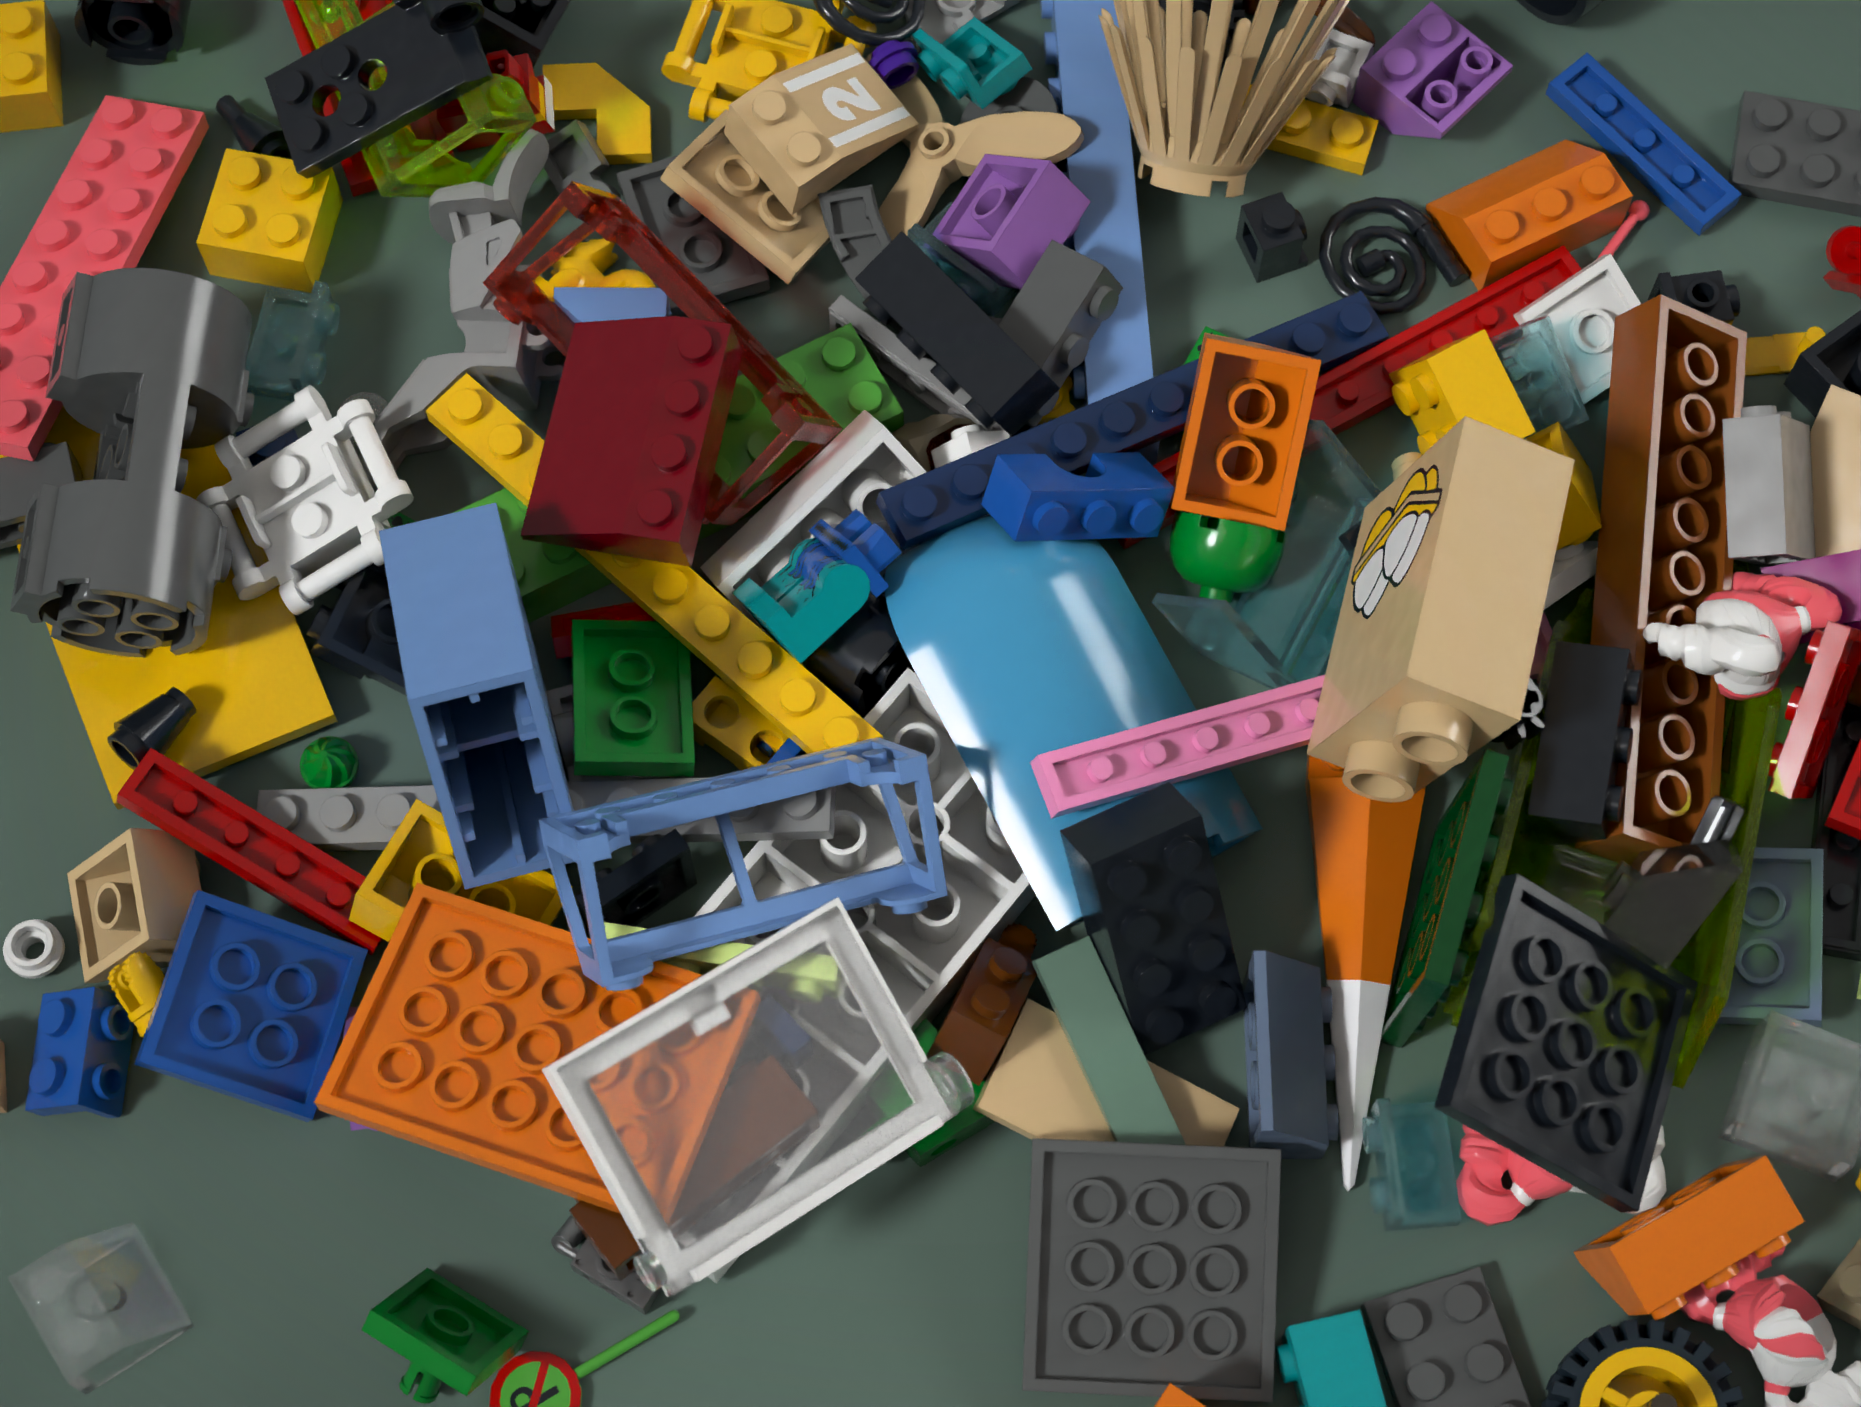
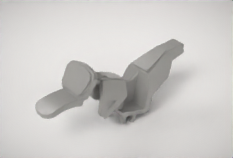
(499, 355)

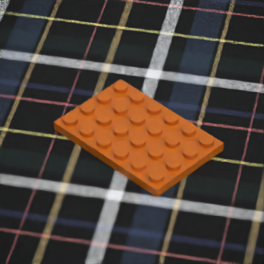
(460, 1037)

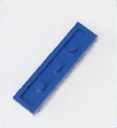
(1643, 144)

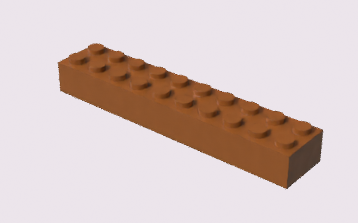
(1664, 555)

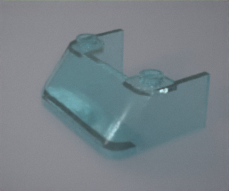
(1291, 622)

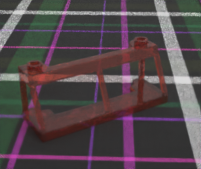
(789, 403)

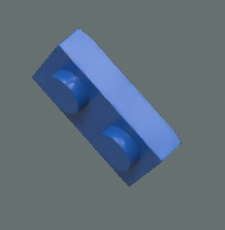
(80, 1054)

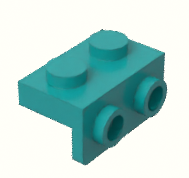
(972, 62)

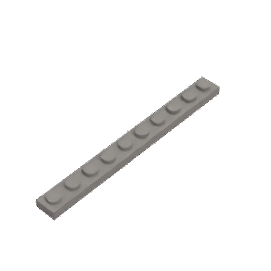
(370, 815)

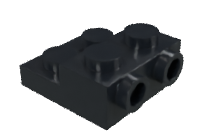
(360, 630)

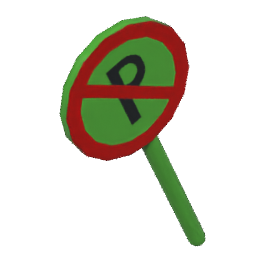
(549, 1381)

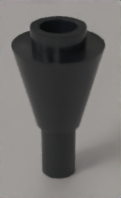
(252, 131)

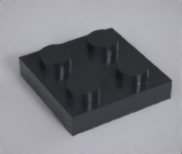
(646, 882)

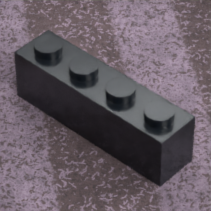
(956, 334)

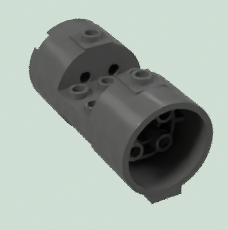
(154, 371)

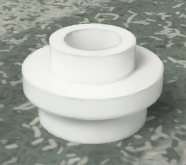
(25, 935)

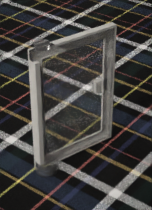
(753, 1096)

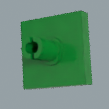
(443, 1335)

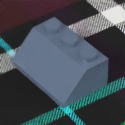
(1288, 1057)

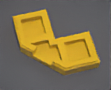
(621, 116)

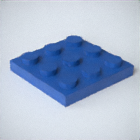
(251, 1006)

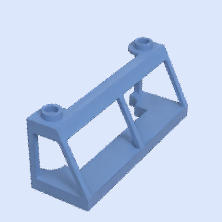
(599, 830)

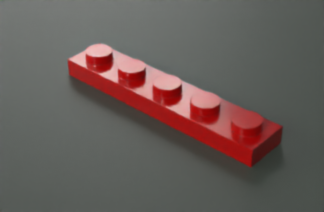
(247, 844)

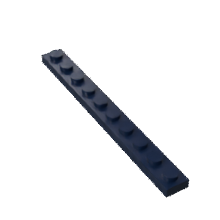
(1114, 424)

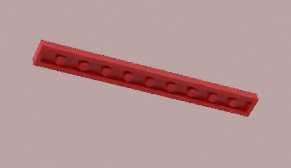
(1364, 383)

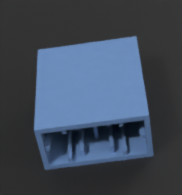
(476, 691)

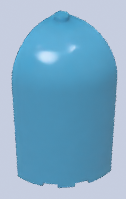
(1033, 656)

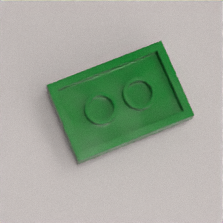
(630, 700)

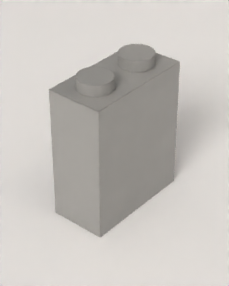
(1768, 487)

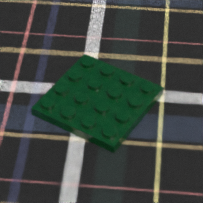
(1447, 900)

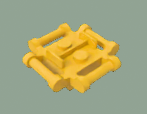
(748, 48)

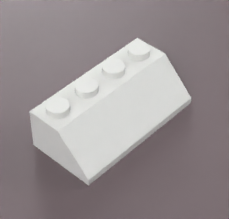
(829, 488)

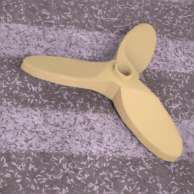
(948, 152)

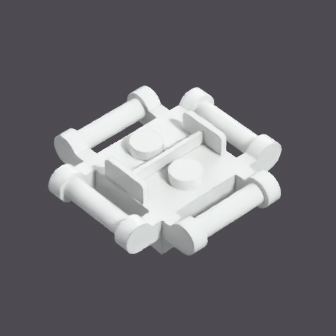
(307, 501)

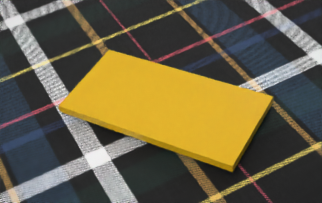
(246, 681)

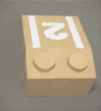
(816, 125)

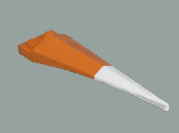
(1362, 884)

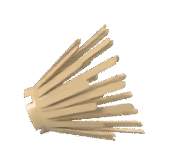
(1171, 78)

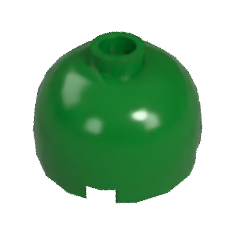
(1224, 554)

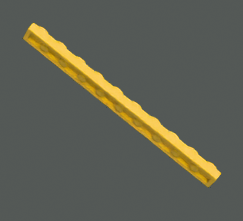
(666, 591)

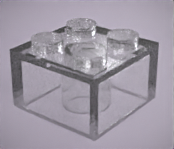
(1798, 1098)

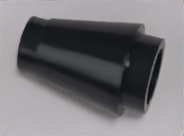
(151, 726)

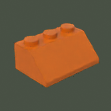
(1530, 209)
(1244, 432)
(1693, 1238)

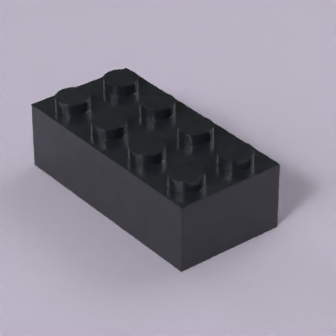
(1156, 914)

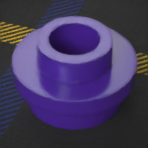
(895, 62)

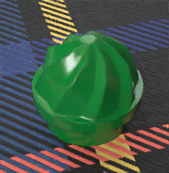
(329, 763)

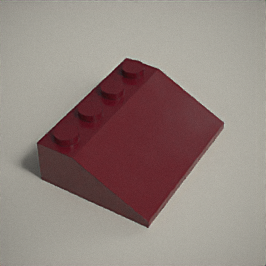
(635, 437)

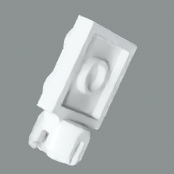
(1584, 320)

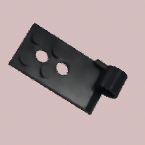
(429, 61)

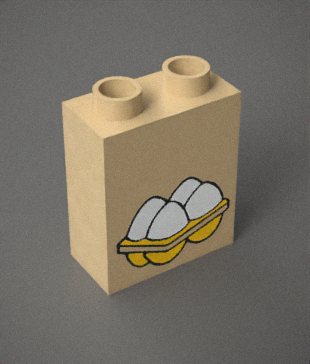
(1441, 611)

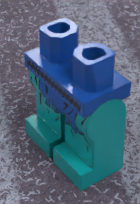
(821, 584)

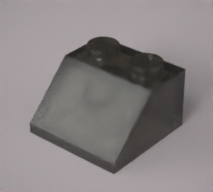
(1668, 895)

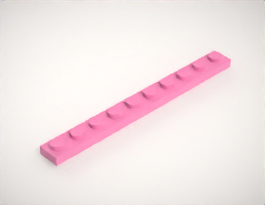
(1189, 744)

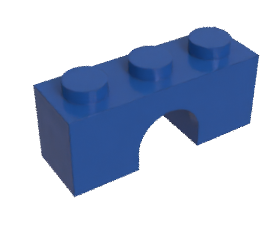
(1045, 503)

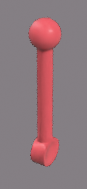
(1638, 211)

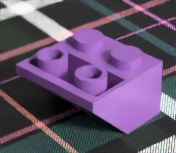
(1428, 76)

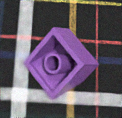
(1011, 216)

